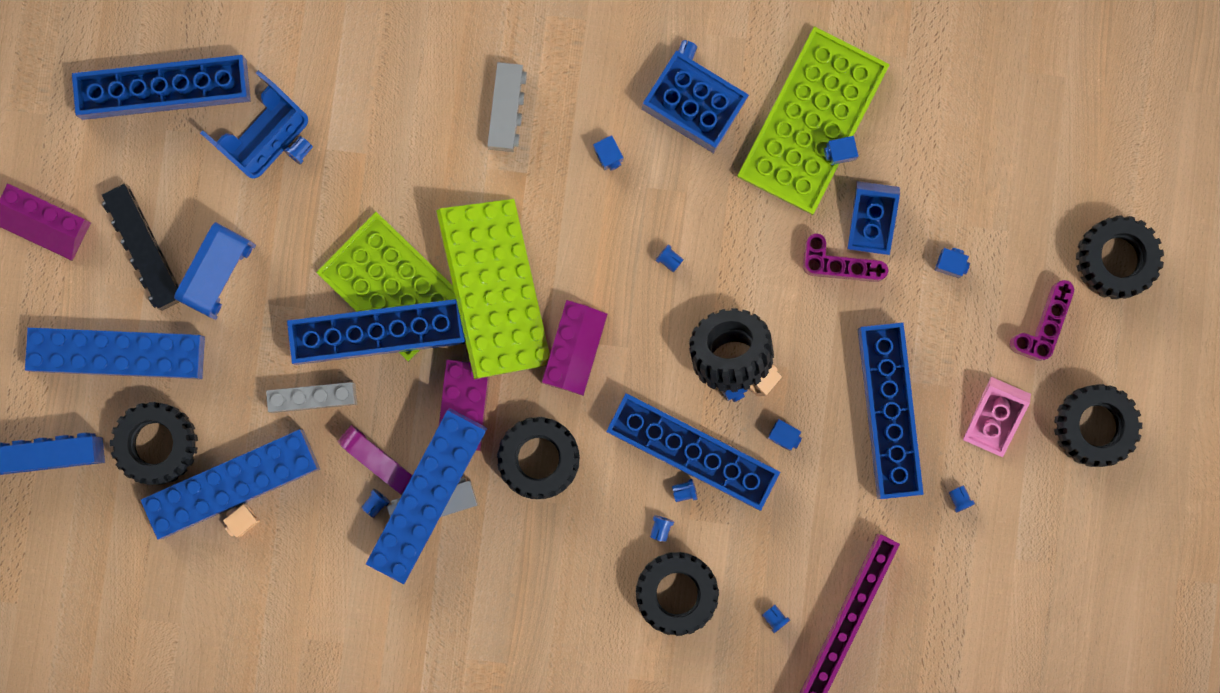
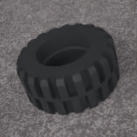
(1147, 253)
(726, 328)
(1126, 425)
(538, 428)
(125, 443)
(677, 623)

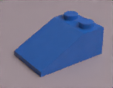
(873, 217)

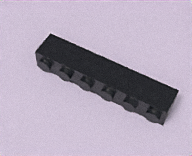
(142, 246)

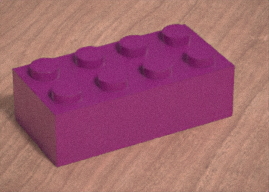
(464, 392)

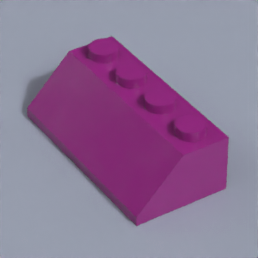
(41, 222)
(574, 348)

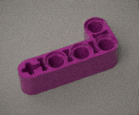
(844, 262)
(1047, 318)
(375, 459)

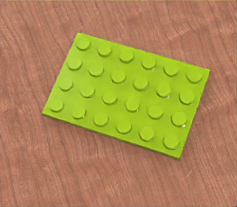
(383, 271)

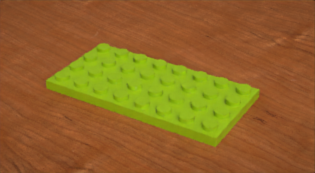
(817, 104)
(493, 287)

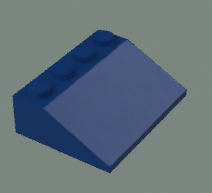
(694, 101)

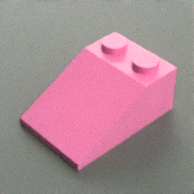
(997, 416)

